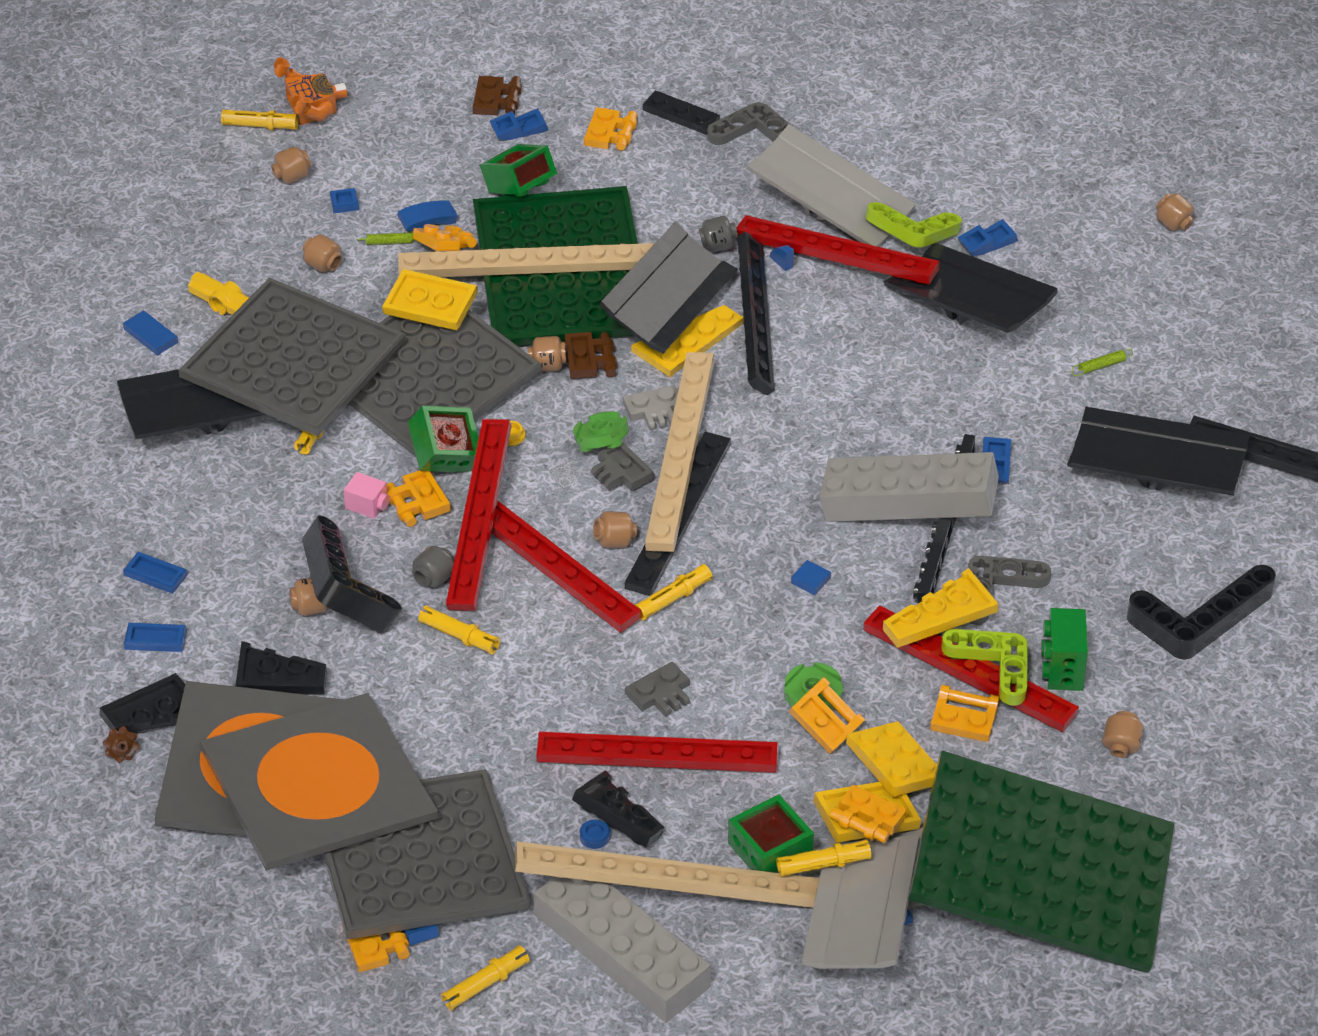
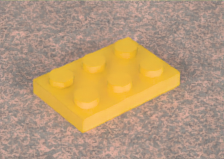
(430, 299)
(893, 758)
(828, 799)

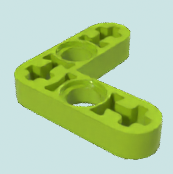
(912, 232)
(1000, 651)

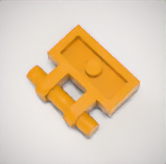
(603, 127)
(449, 239)
(424, 492)
(868, 814)
(372, 952)

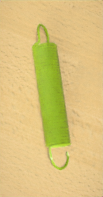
(388, 238)
(1102, 361)

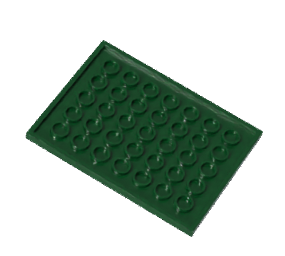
(561, 301)
(1043, 862)

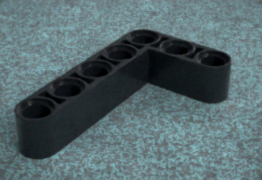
(334, 583)
(1192, 634)

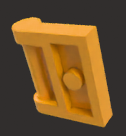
(821, 720)
(961, 720)

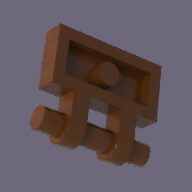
(489, 93)
(582, 358)

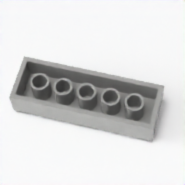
(909, 487)
(624, 943)

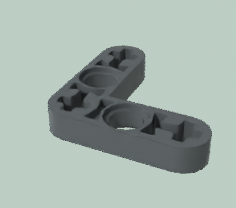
(724, 130)
(993, 574)

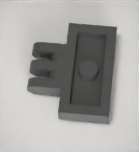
(621, 466)
(660, 689)

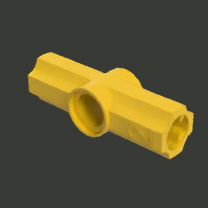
(220, 296)

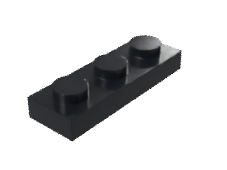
(679, 112)

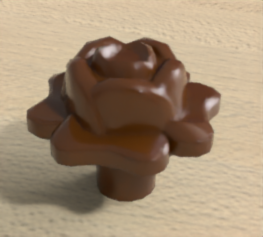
(120, 744)

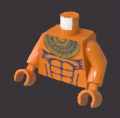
(309, 94)

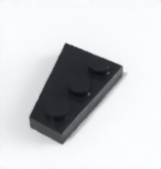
(279, 673)
(146, 708)
(614, 807)

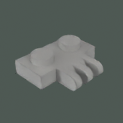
(652, 406)

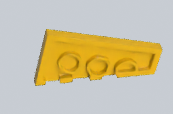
(698, 337)
(948, 608)

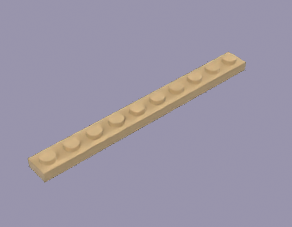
(524, 260)
(679, 452)
(665, 874)

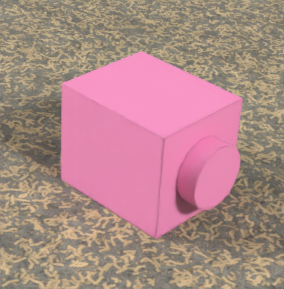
(366, 495)

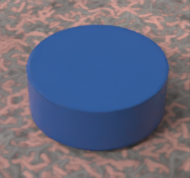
(594, 834)

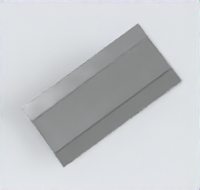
(826, 184)
(862, 908)

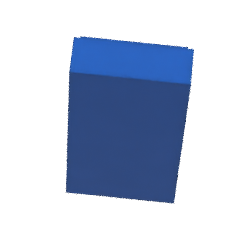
(150, 332)
(155, 572)
(155, 637)

